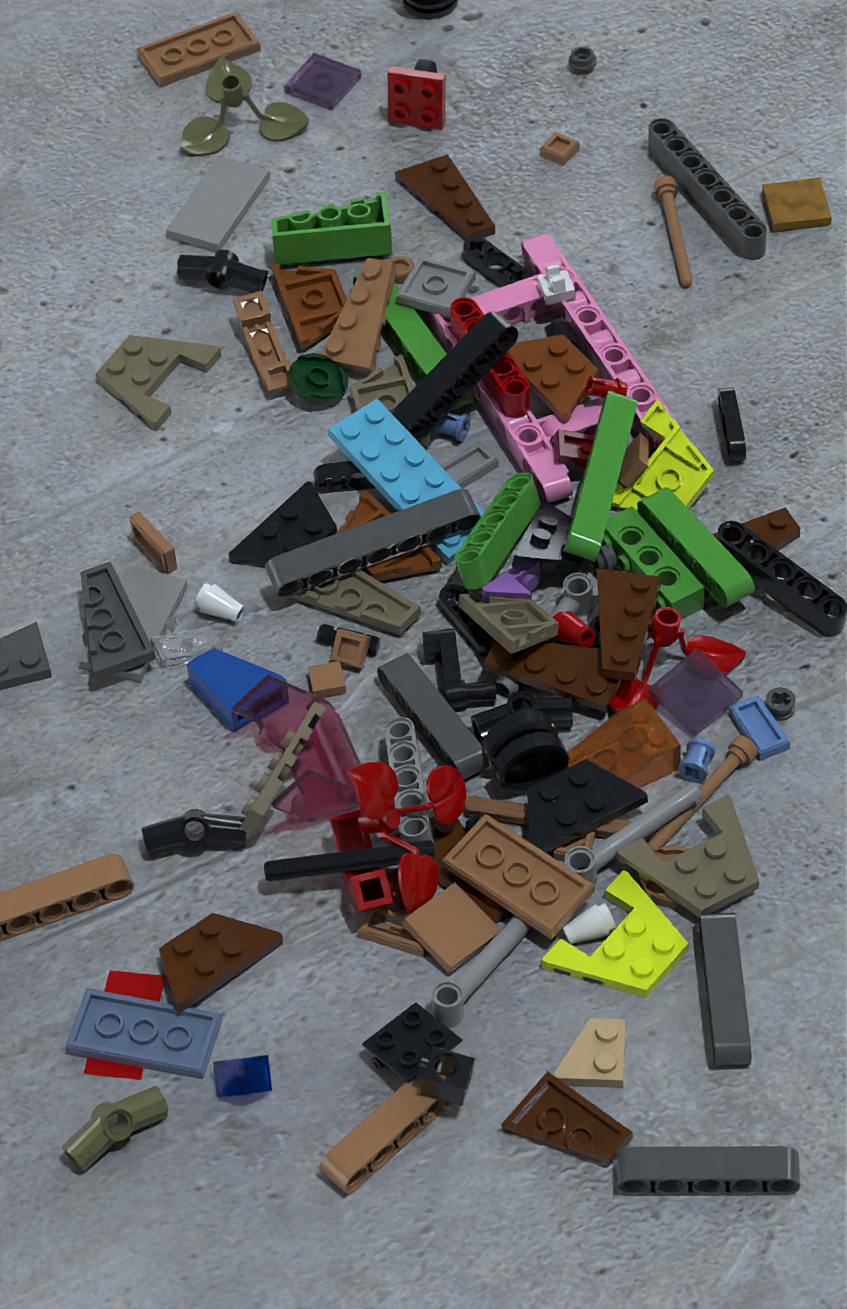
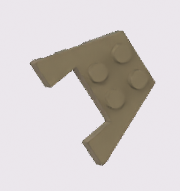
(144, 365)
(706, 874)

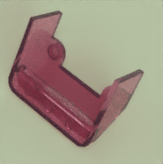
(321, 768)

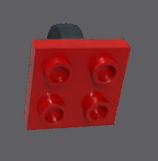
(417, 95)

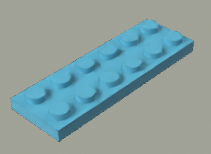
(396, 464)

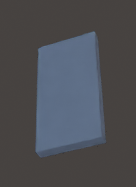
(144, 1033)

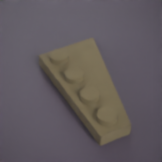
(363, 600)
(280, 766)

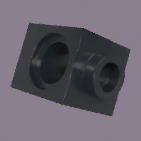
(448, 1089)

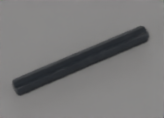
(341, 861)

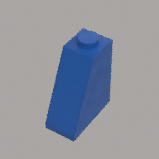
(224, 681)

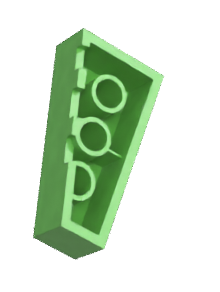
(334, 232)

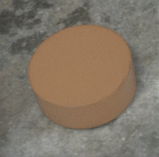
(404, 267)

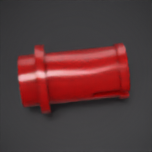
(600, 387)

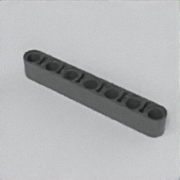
(707, 189)
(372, 542)

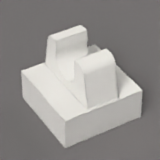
(556, 285)

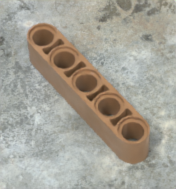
(63, 895)
(382, 1135)

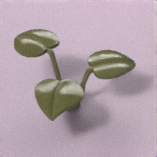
(230, 87)

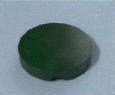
(317, 380)

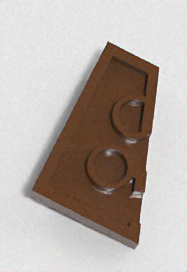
(567, 1121)

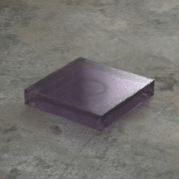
(322, 81)
(695, 692)

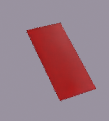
(134, 985)

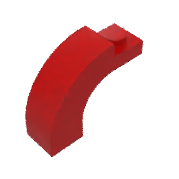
(365, 887)

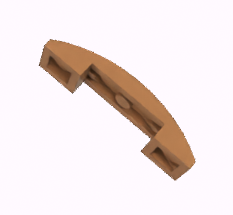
(262, 341)

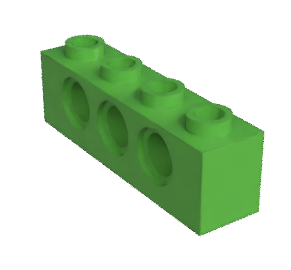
(644, 552)

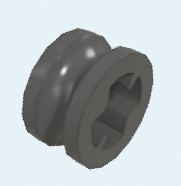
(778, 696)

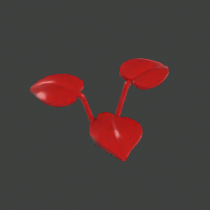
(665, 631)
(375, 788)

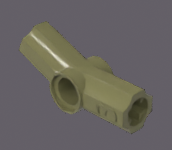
(132, 1114)

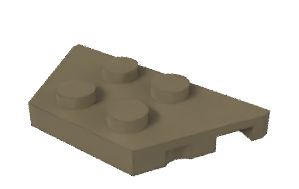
(387, 386)
(511, 621)

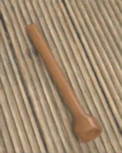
(666, 190)
(740, 752)

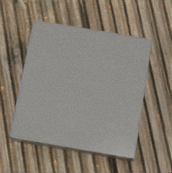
(434, 286)

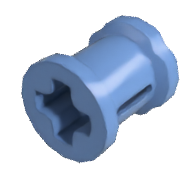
(454, 425)
(696, 760)

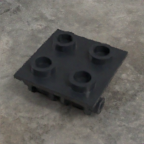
(409, 1039)

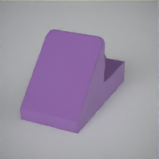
(514, 583)

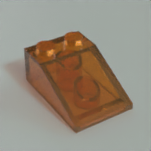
(632, 746)

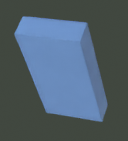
(759, 726)

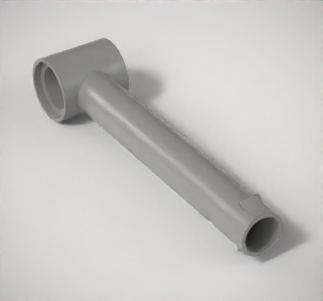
(577, 599)
(641, 827)
(458, 991)

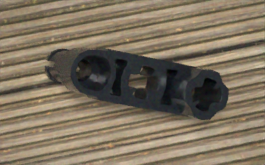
(443, 646)

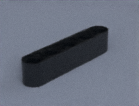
(456, 374)
(795, 580)

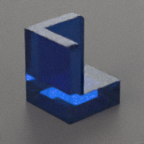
(242, 1076)

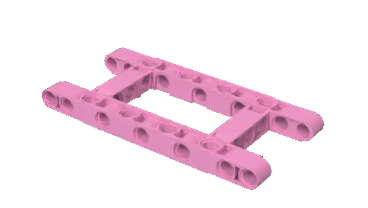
(524, 435)

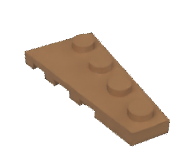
(359, 325)

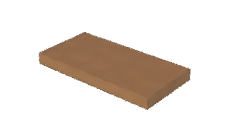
(198, 49)
(518, 876)

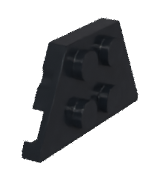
(292, 525)
(546, 541)
(577, 803)

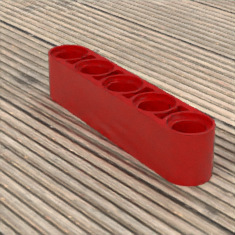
(505, 378)

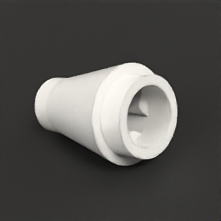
(216, 602)
(590, 924)

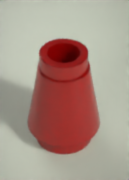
(573, 630)

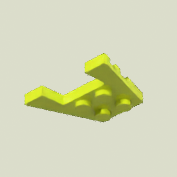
(673, 465)
(634, 954)

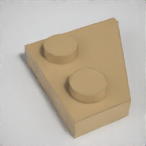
(596, 1055)

